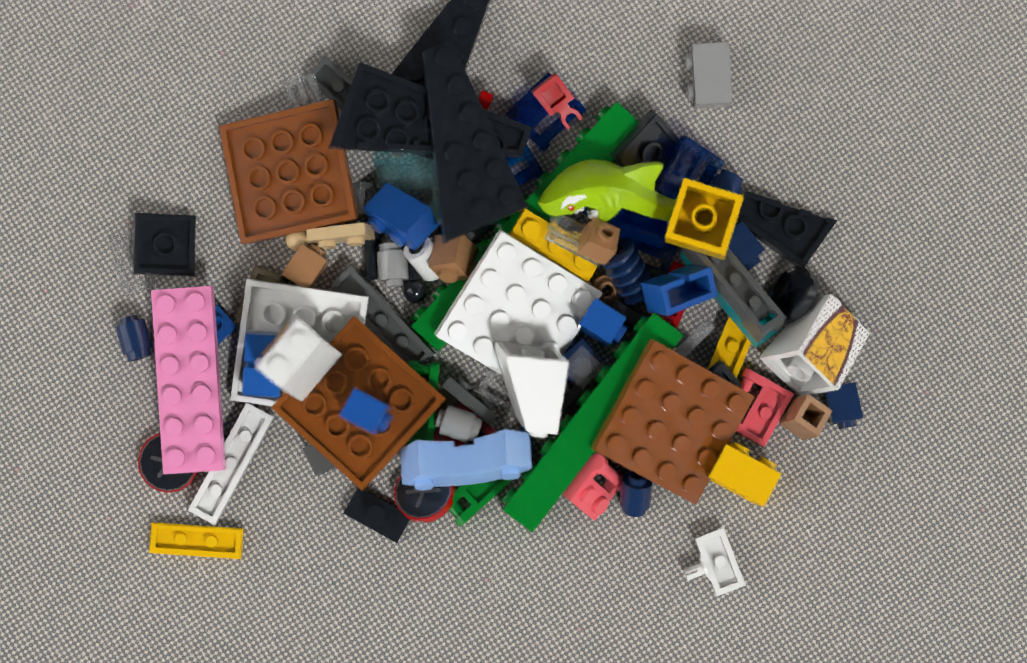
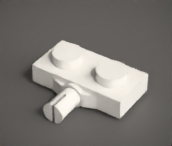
(717, 563)

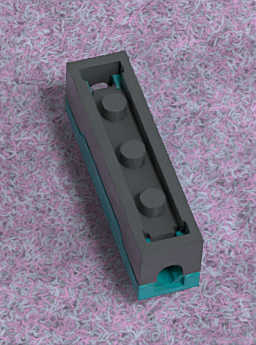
(741, 296)

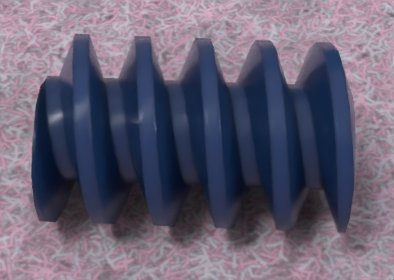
(627, 272)

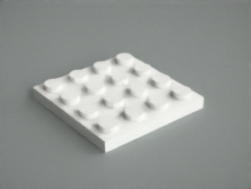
(516, 300)
(271, 306)

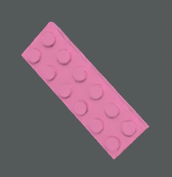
(188, 380)

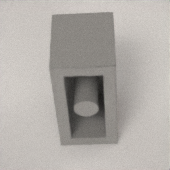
(710, 75)

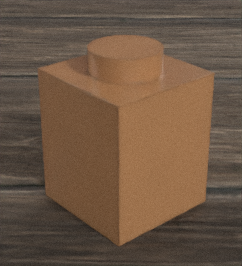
(453, 259)
(306, 266)
(805, 417)

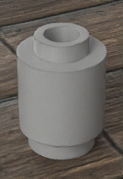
(392, 265)
(458, 424)

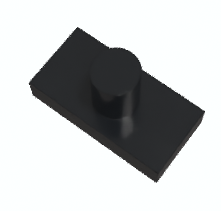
(377, 515)

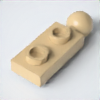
(328, 237)

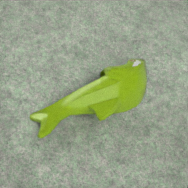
(606, 190)

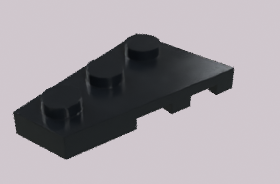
(784, 229)

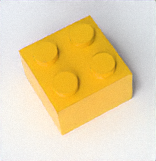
(704, 219)
(744, 475)

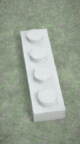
(239, 451)

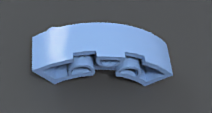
(488, 459)

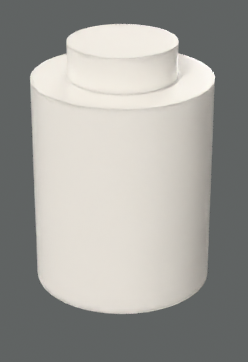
(420, 259)

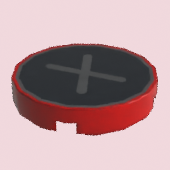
(152, 469)
(425, 504)

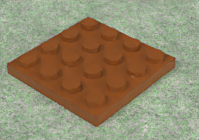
(286, 174)
(379, 373)
(672, 421)

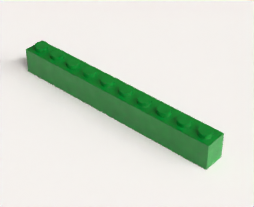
(595, 143)

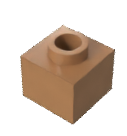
(598, 241)

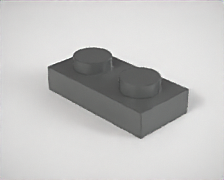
(481, 407)

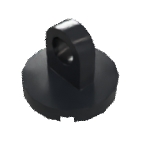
(794, 292)

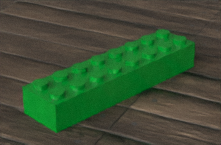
(572, 449)

